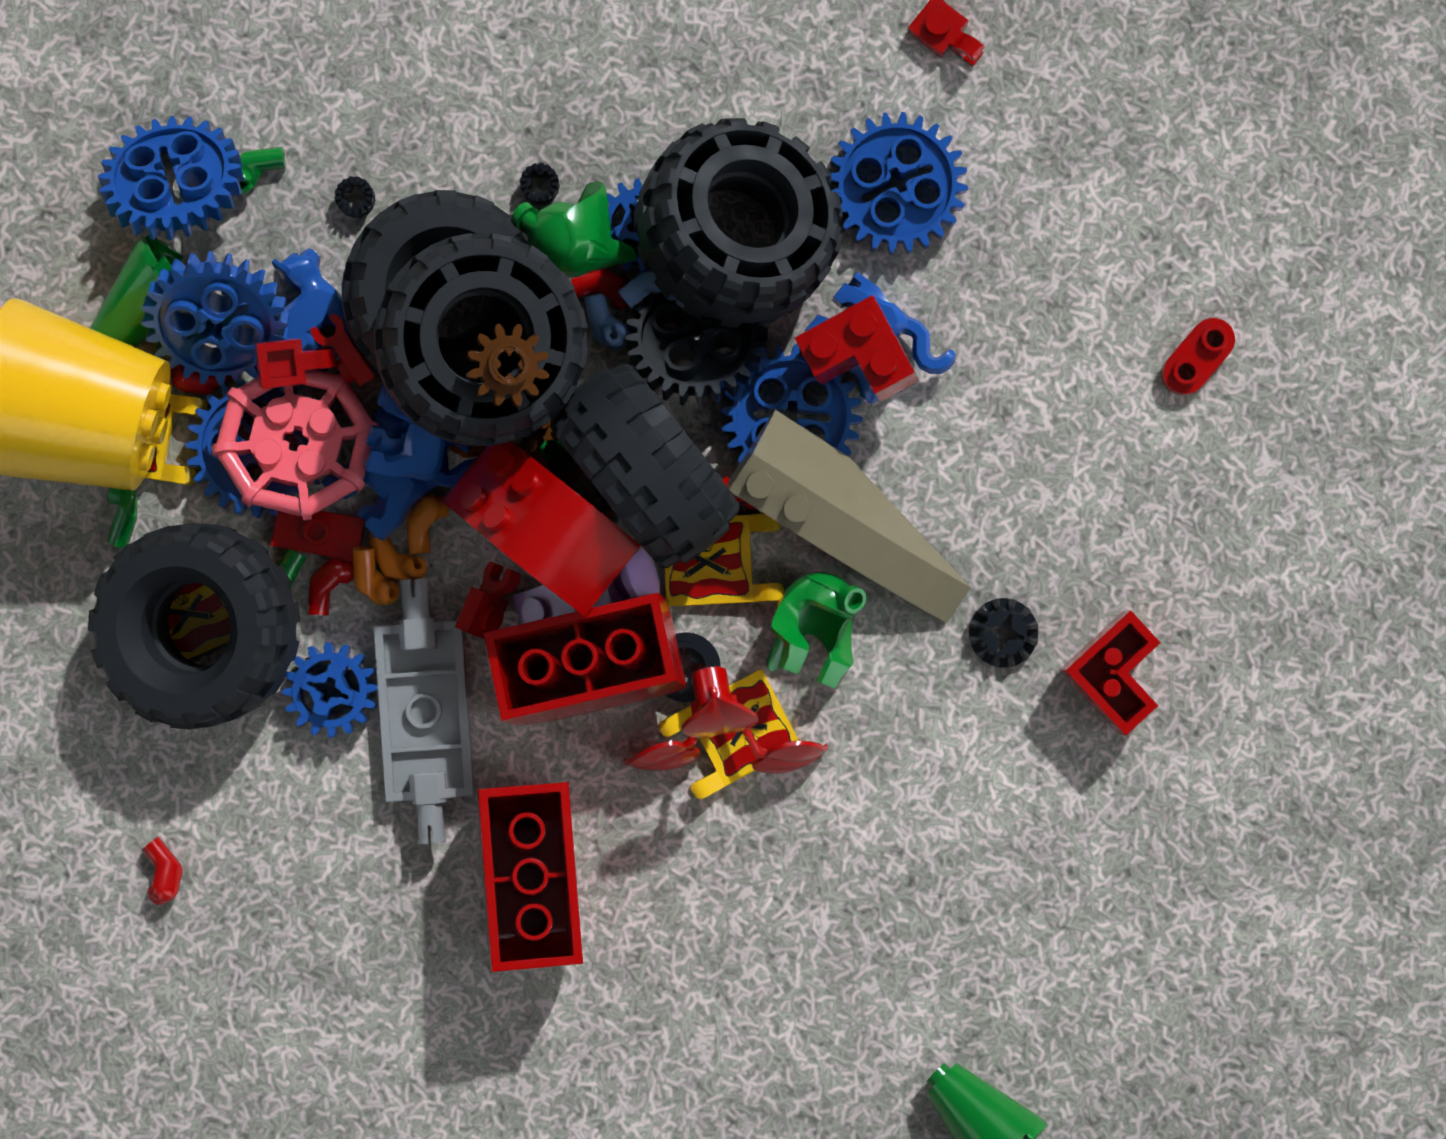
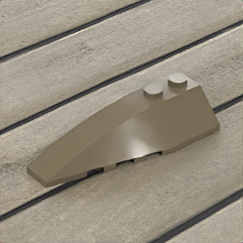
(843, 513)

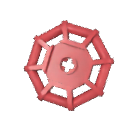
(306, 464)

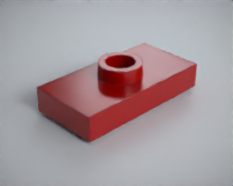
(323, 535)

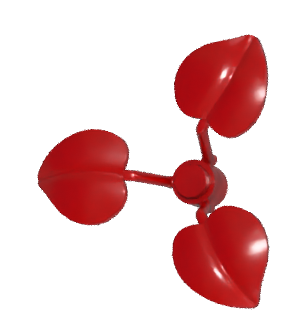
(720, 713)

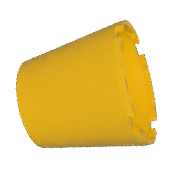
(76, 401)

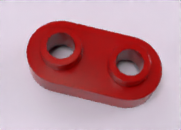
(1198, 356)

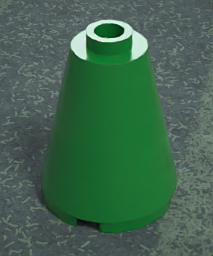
(122, 309)
(978, 1109)

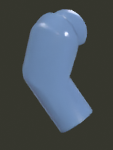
(640, 287)
(604, 326)

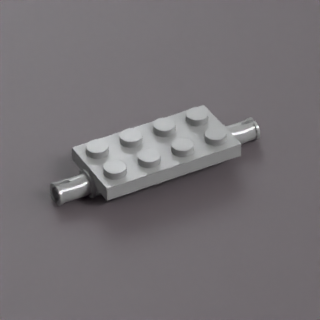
(423, 711)

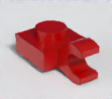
(942, 29)
(285, 362)
(351, 362)
(484, 606)

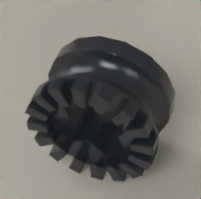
(526, 184)
(347, 186)

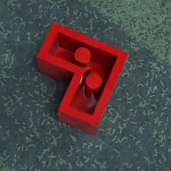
(859, 338)
(1103, 670)

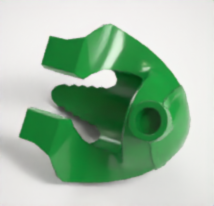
(574, 234)
(819, 607)

